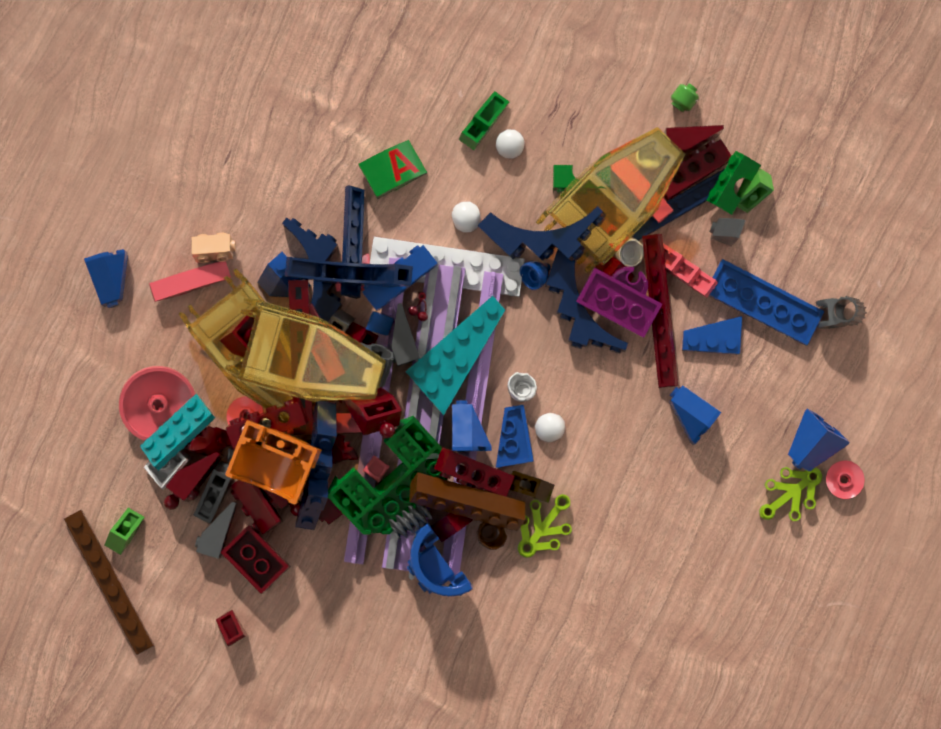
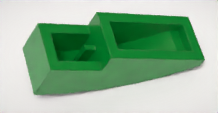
(483, 120)

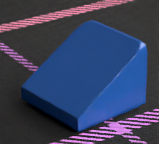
(379, 323)

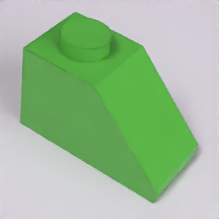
(755, 191)
(124, 531)

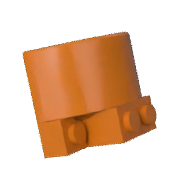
(276, 465)

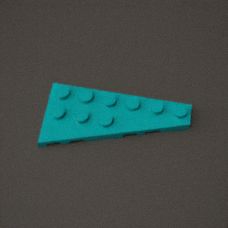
(450, 361)

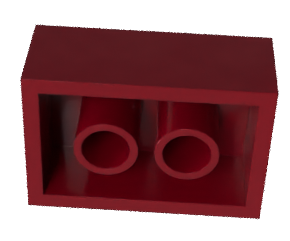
(255, 559)

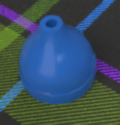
(534, 274)

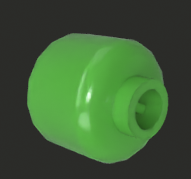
(684, 97)

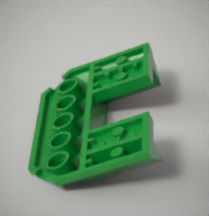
(374, 507)

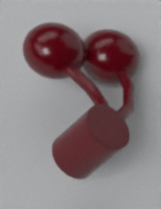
(412, 310)

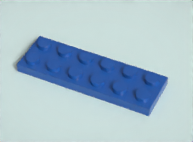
(765, 302)

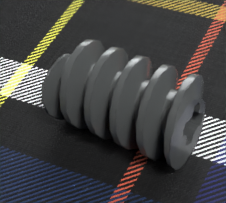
(409, 520)

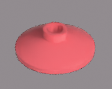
(241, 407)
(854, 477)

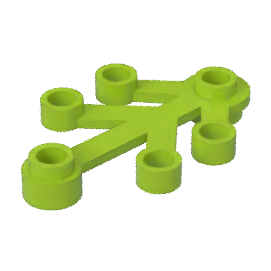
(793, 492)
(542, 529)

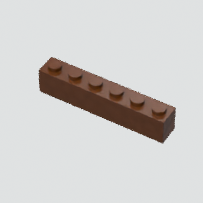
(467, 501)

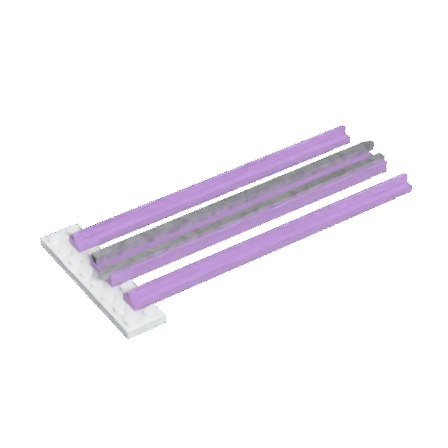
(443, 290)

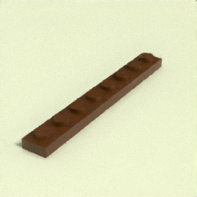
(109, 582)

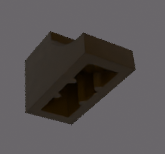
(531, 486)

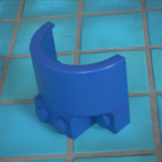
(432, 568)

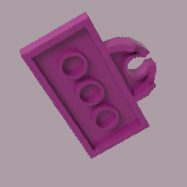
(620, 299)

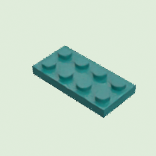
(177, 432)

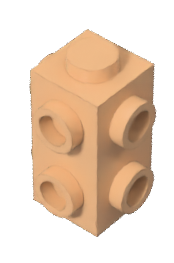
(213, 247)

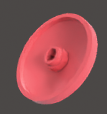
(152, 398)

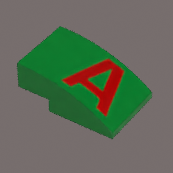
(392, 168)

